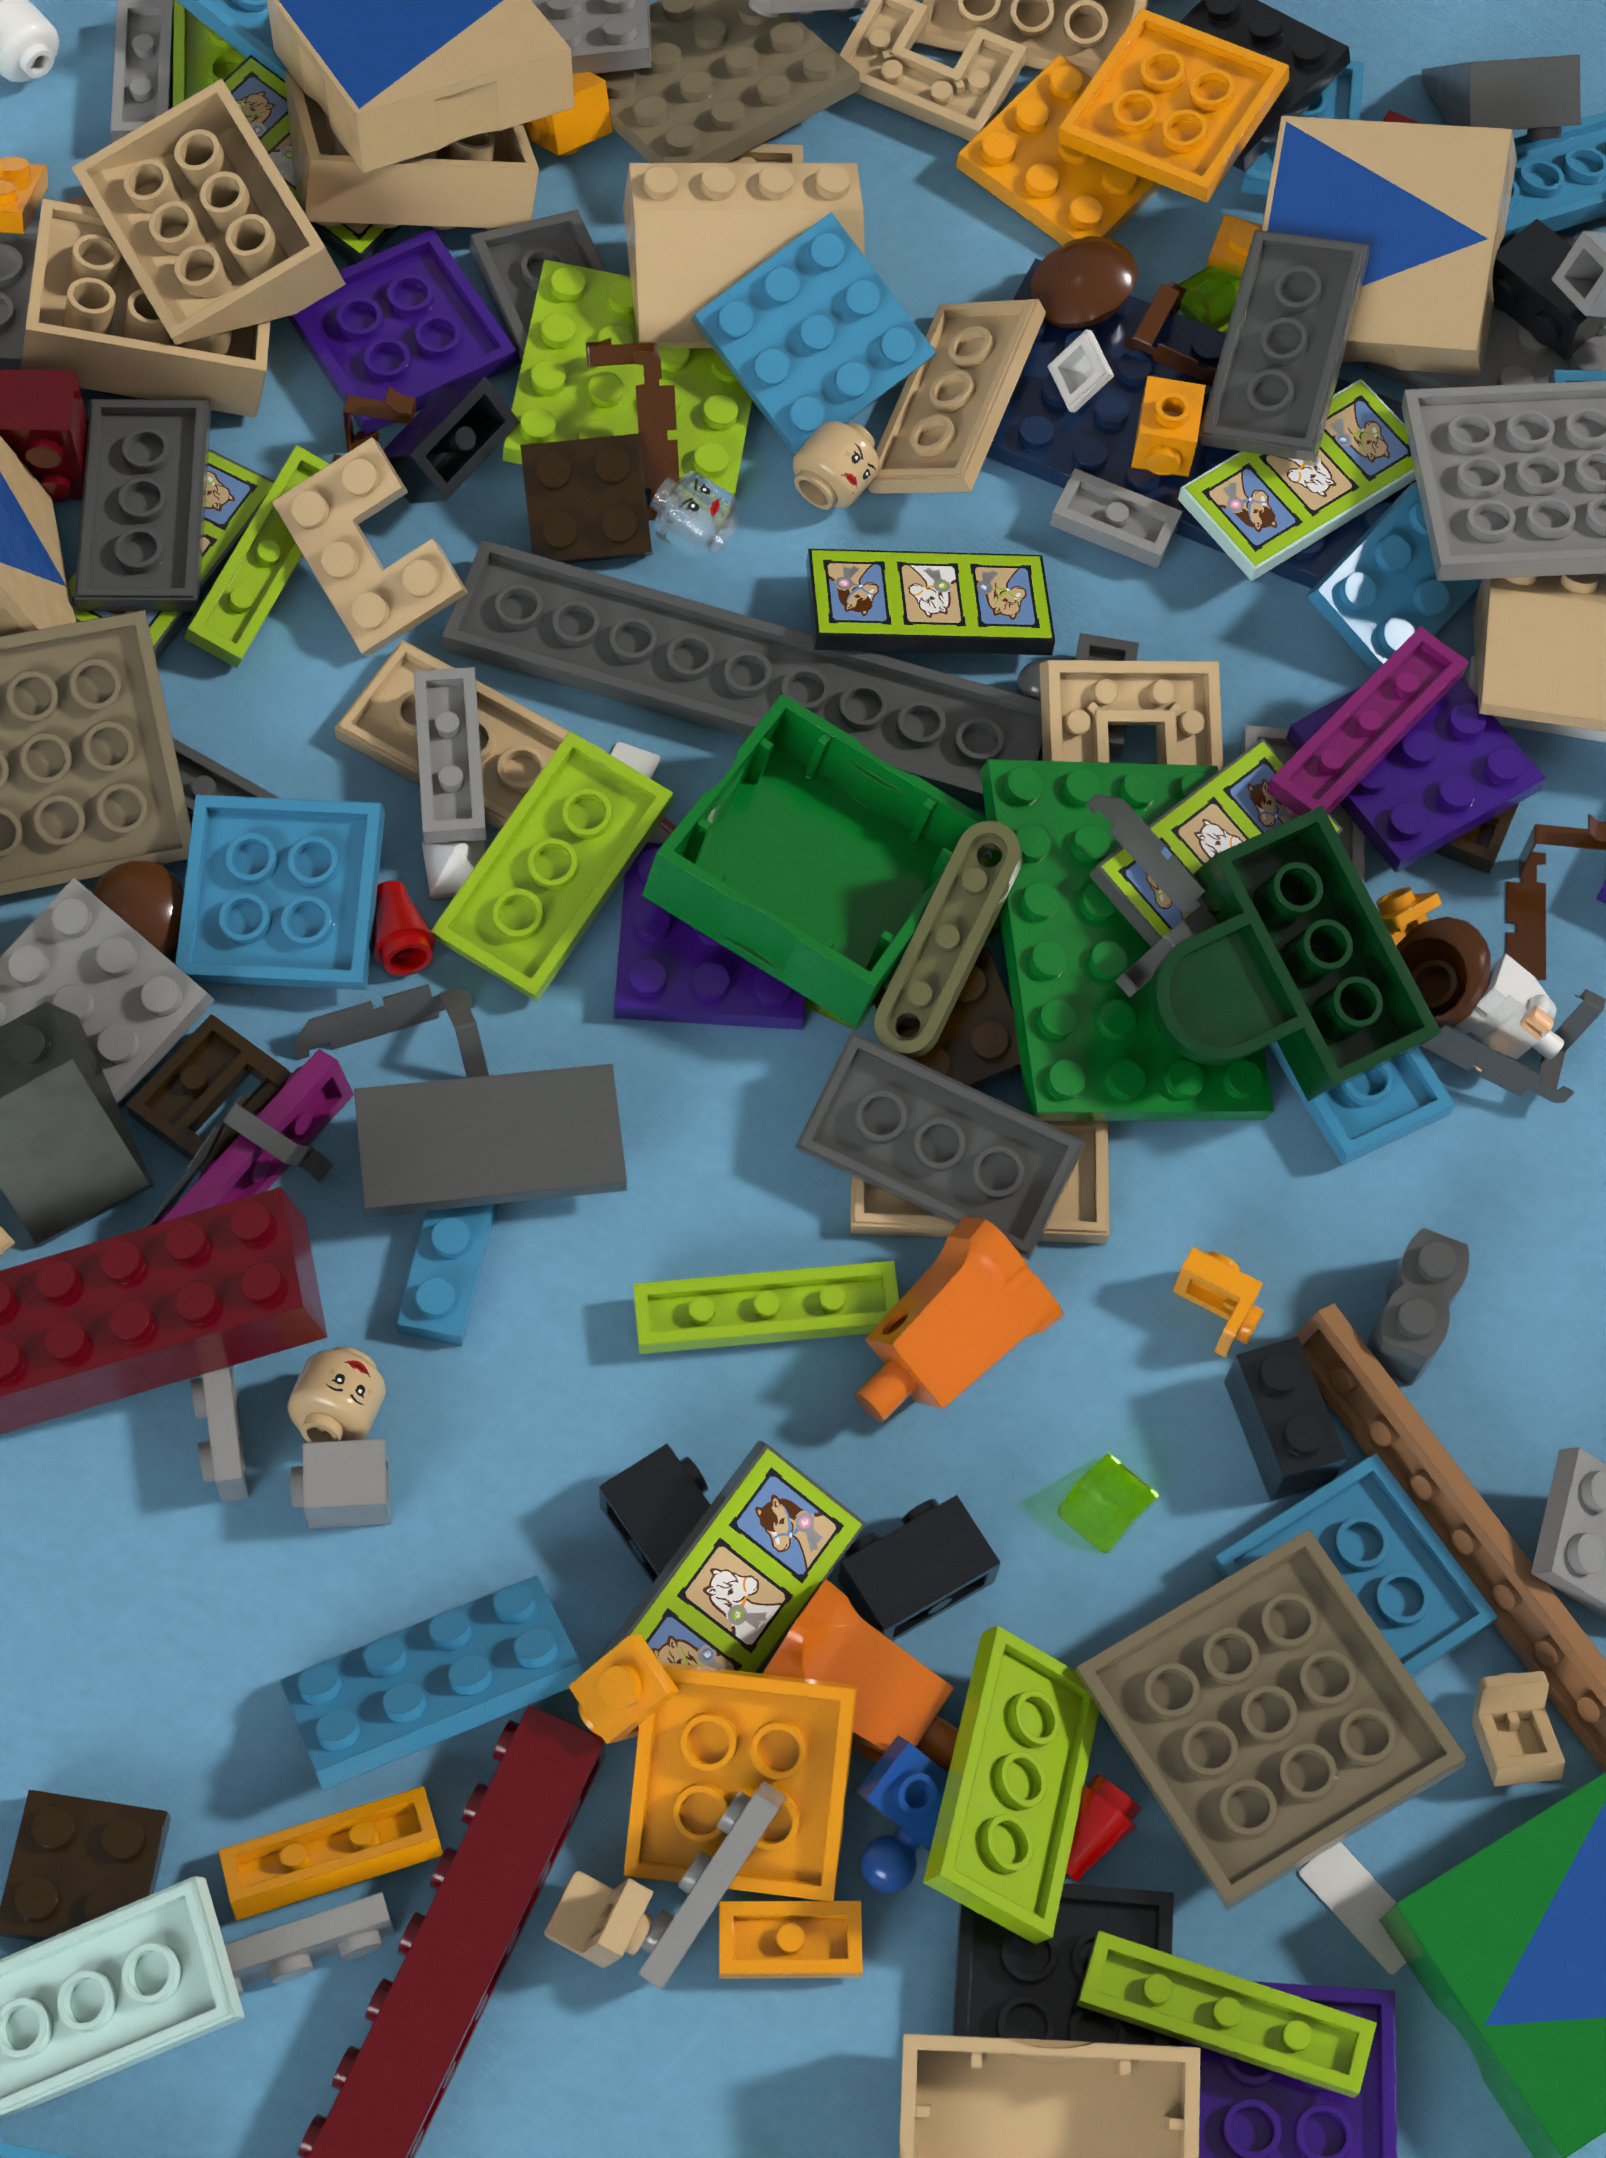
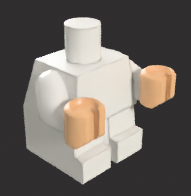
(1514, 1013)

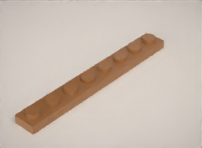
(1526, 1607)

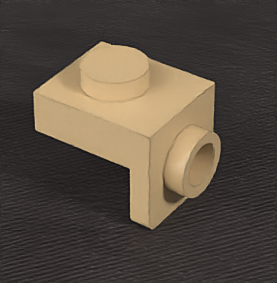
(1516, 1729)
(600, 1920)

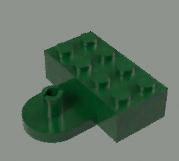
(1290, 964)

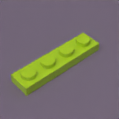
(253, 573)
(763, 1307)
(1227, 2014)

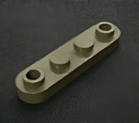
(948, 939)

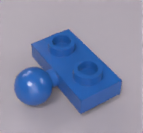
(909, 1793)

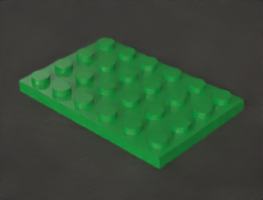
(1078, 1034)

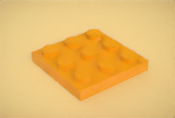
(1174, 105)
(1046, 181)
(730, 1736)

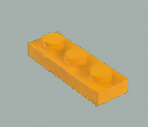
(330, 1853)

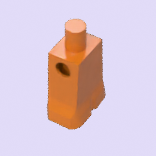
(956, 1321)
(893, 1687)

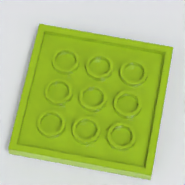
(569, 401)

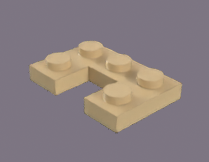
(949, 98)
(324, 523)
(1089, 695)

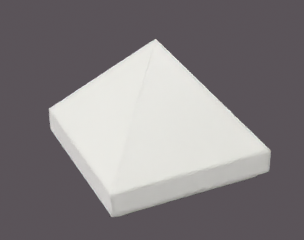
(1080, 371)
(450, 865)

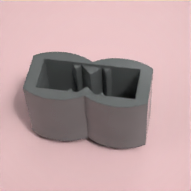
(1419, 1304)

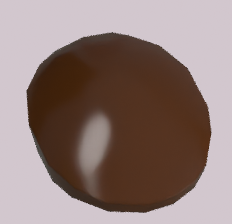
(1084, 281)
(147, 900)
(1448, 966)

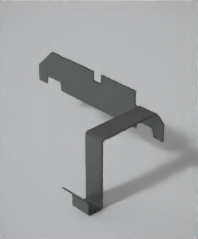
(1167, 874)
(398, 1012)
(1510, 1073)
(261, 1135)

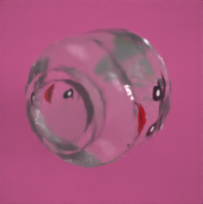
(695, 515)

